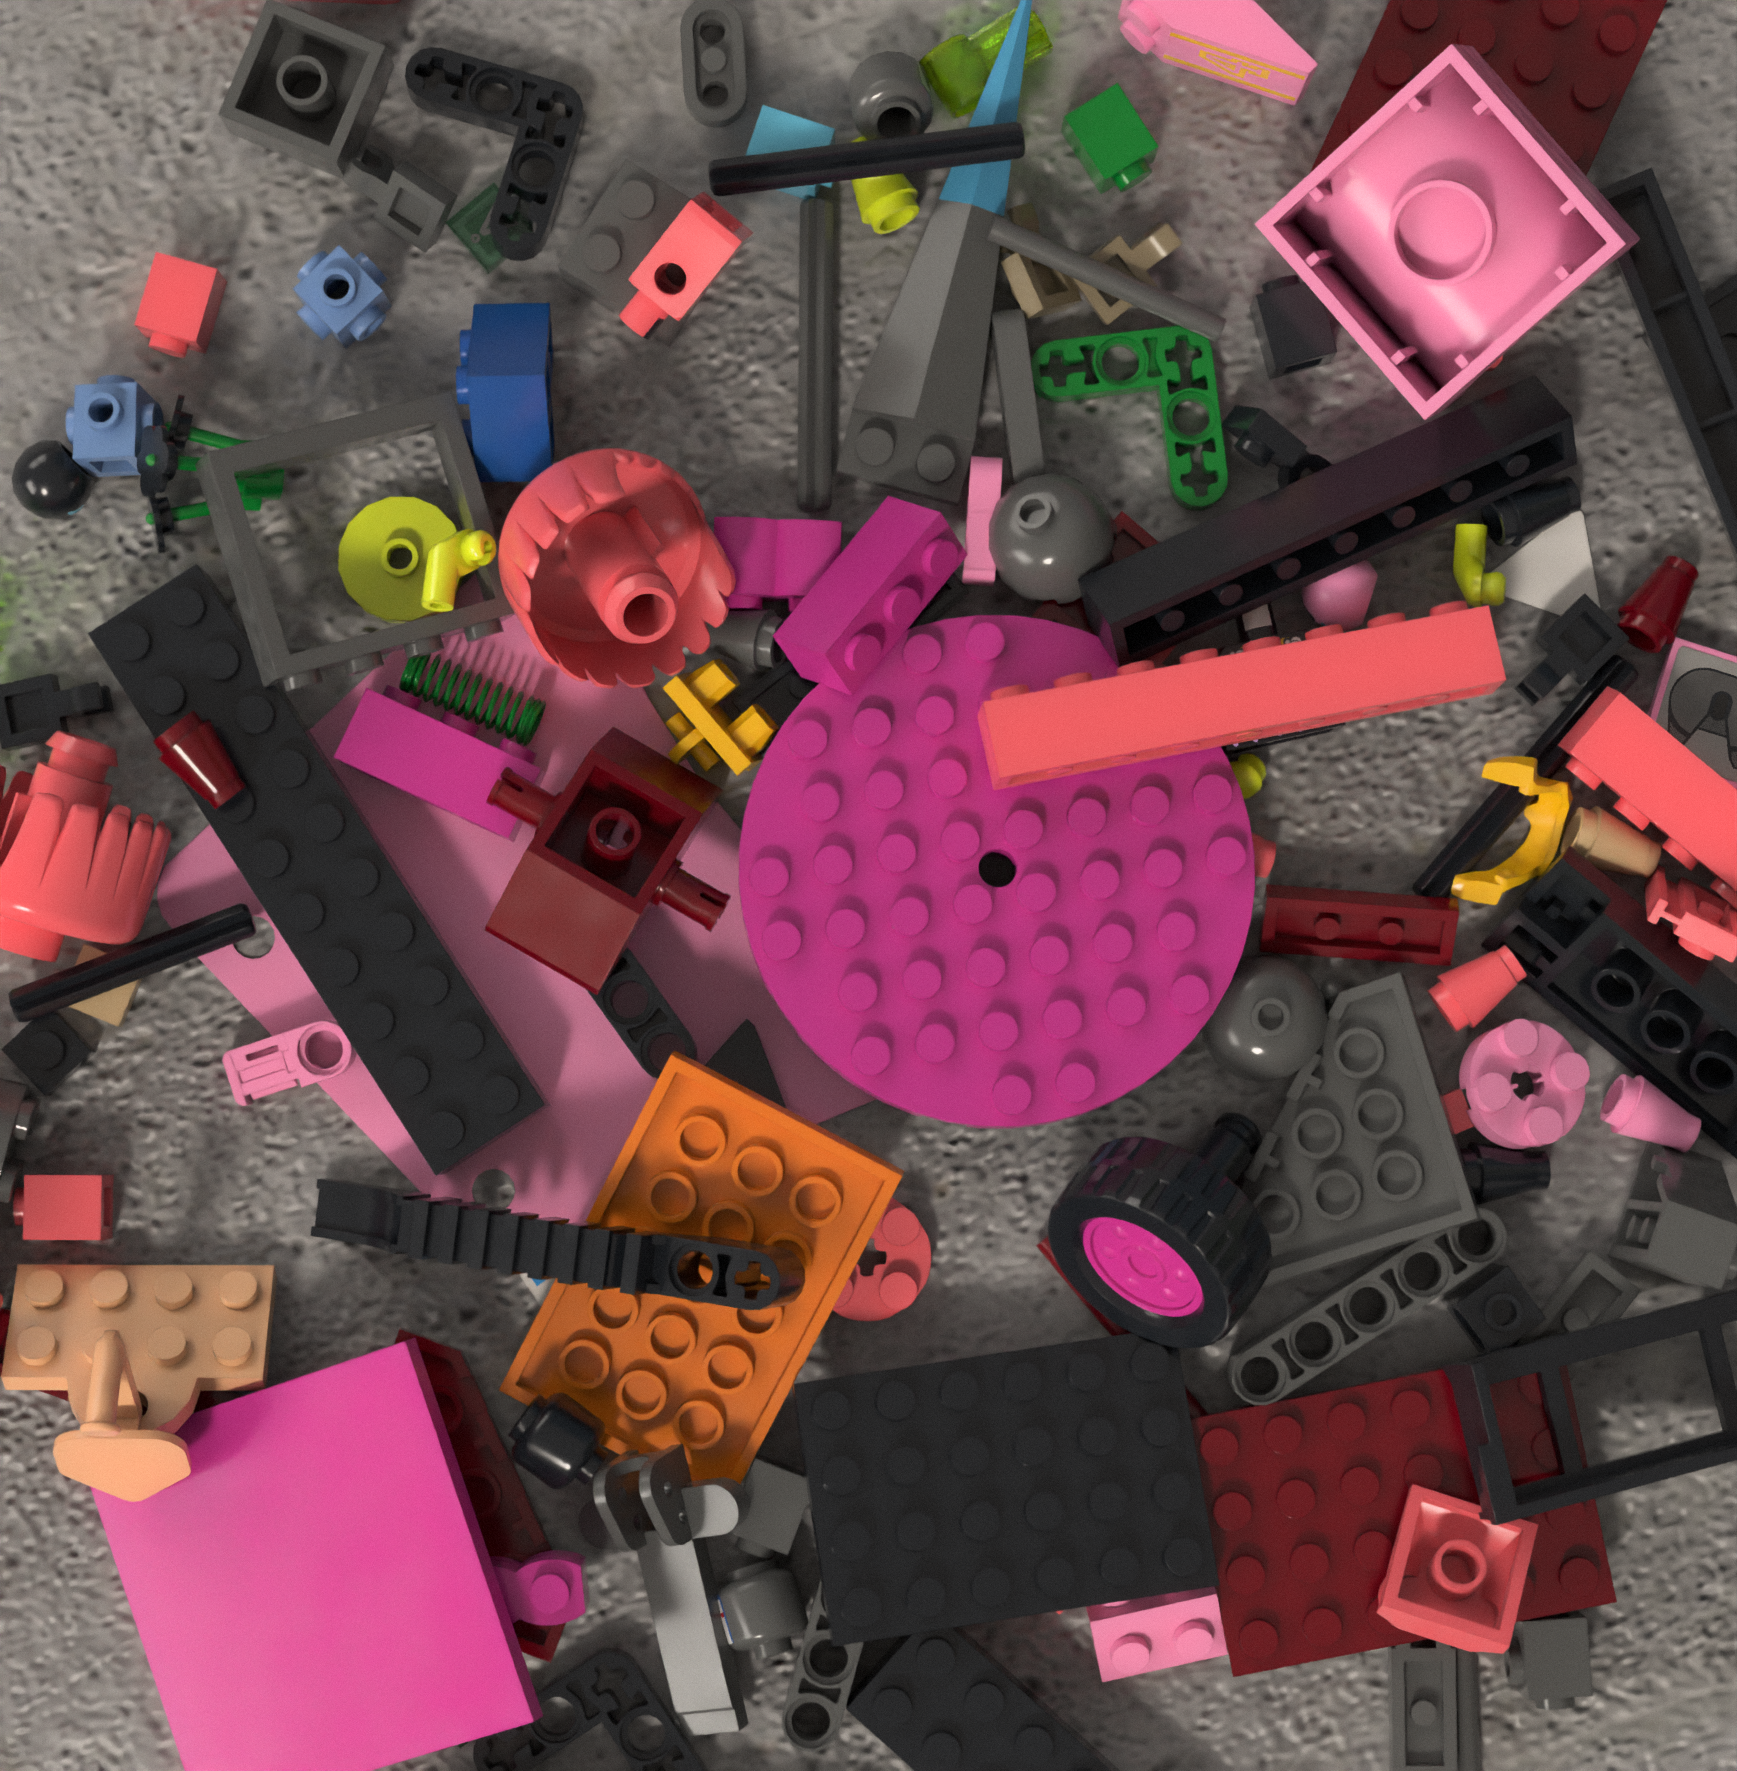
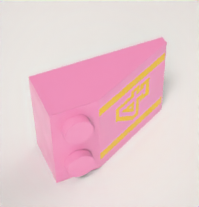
(1221, 41)

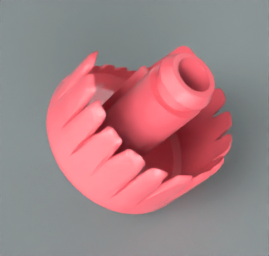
(613, 567)
(57, 864)

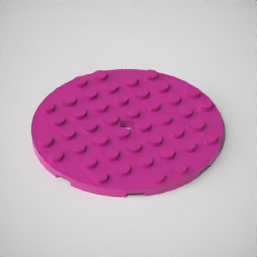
(966, 991)

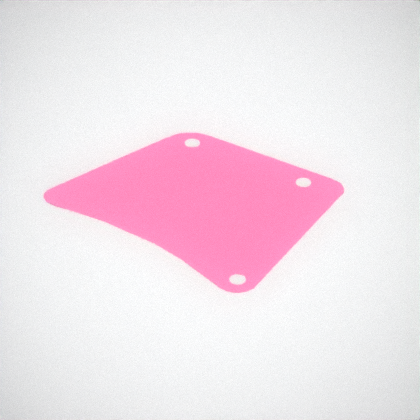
(551, 1022)

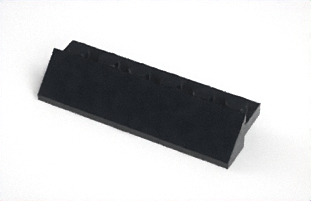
(1629, 987)

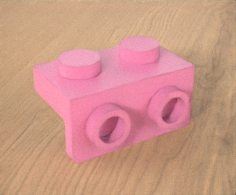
(1156, 1632)

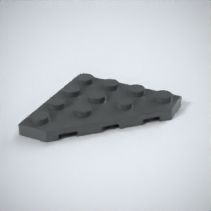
(1360, 1143)

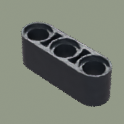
(655, 1021)

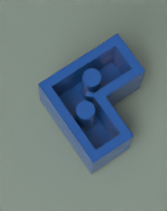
(508, 390)

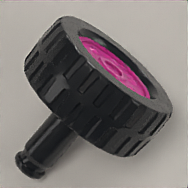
(1165, 1234)

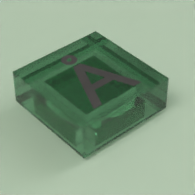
(473, 229)

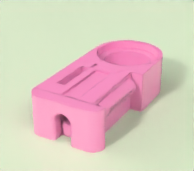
(982, 496)
(281, 1060)

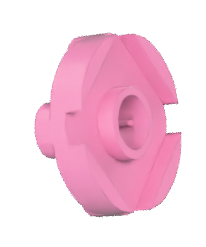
(1557, 1081)

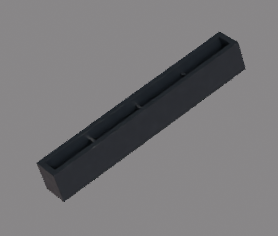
(1681, 338)

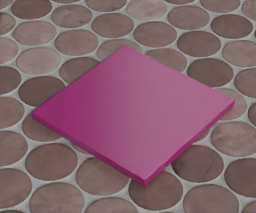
(321, 1580)

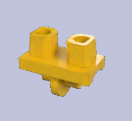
(734, 741)

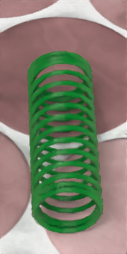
(524, 728)

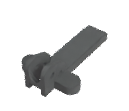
(663, 1515)

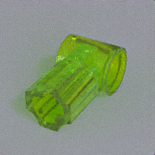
(963, 64)

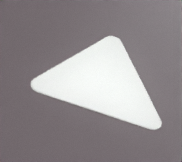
(1553, 568)

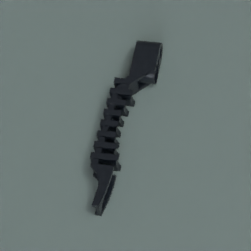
(555, 1248)

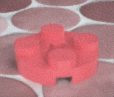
(899, 1279)

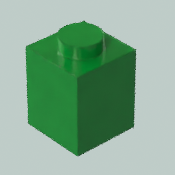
(1110, 140)

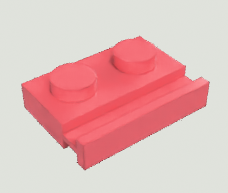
(1698, 915)

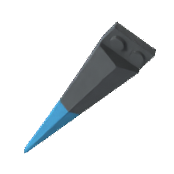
(925, 381)

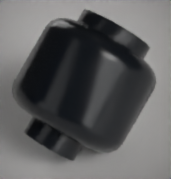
(558, 1441)

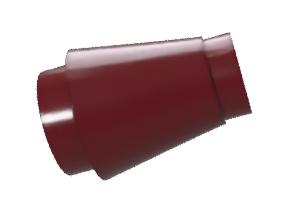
(1658, 605)
(199, 759)

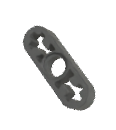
(1016, 394)

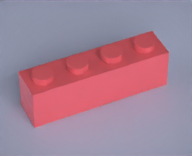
(1658, 785)

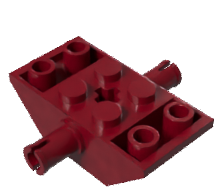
(573, 895)

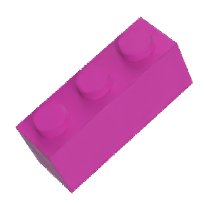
(870, 595)
(433, 758)

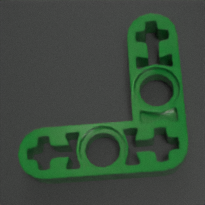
(1152, 375)

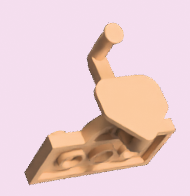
(134, 1341)

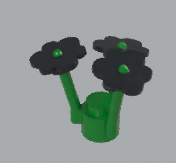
(161, 460)

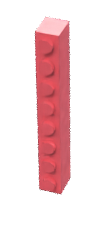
(1239, 695)

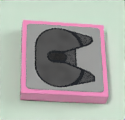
(1699, 704)

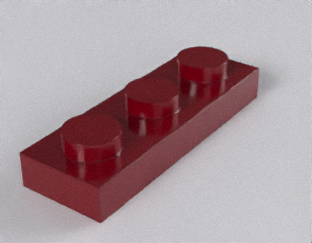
(1358, 925)

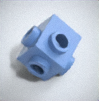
(355, 314)
(109, 425)

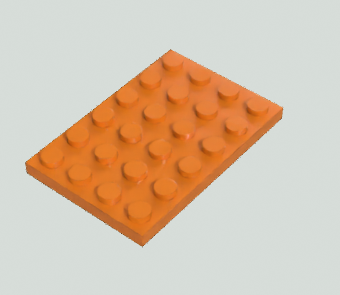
(692, 1371)

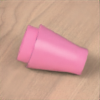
(1646, 1113)

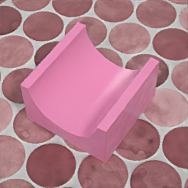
(1446, 229)

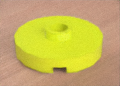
(367, 549)

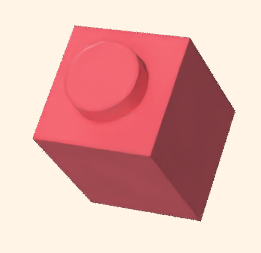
(180, 305)
(65, 1206)

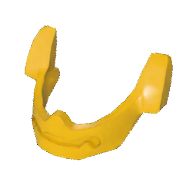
(1547, 823)

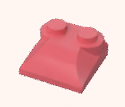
(1456, 1573)

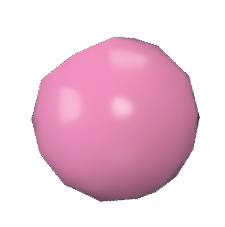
(1341, 596)

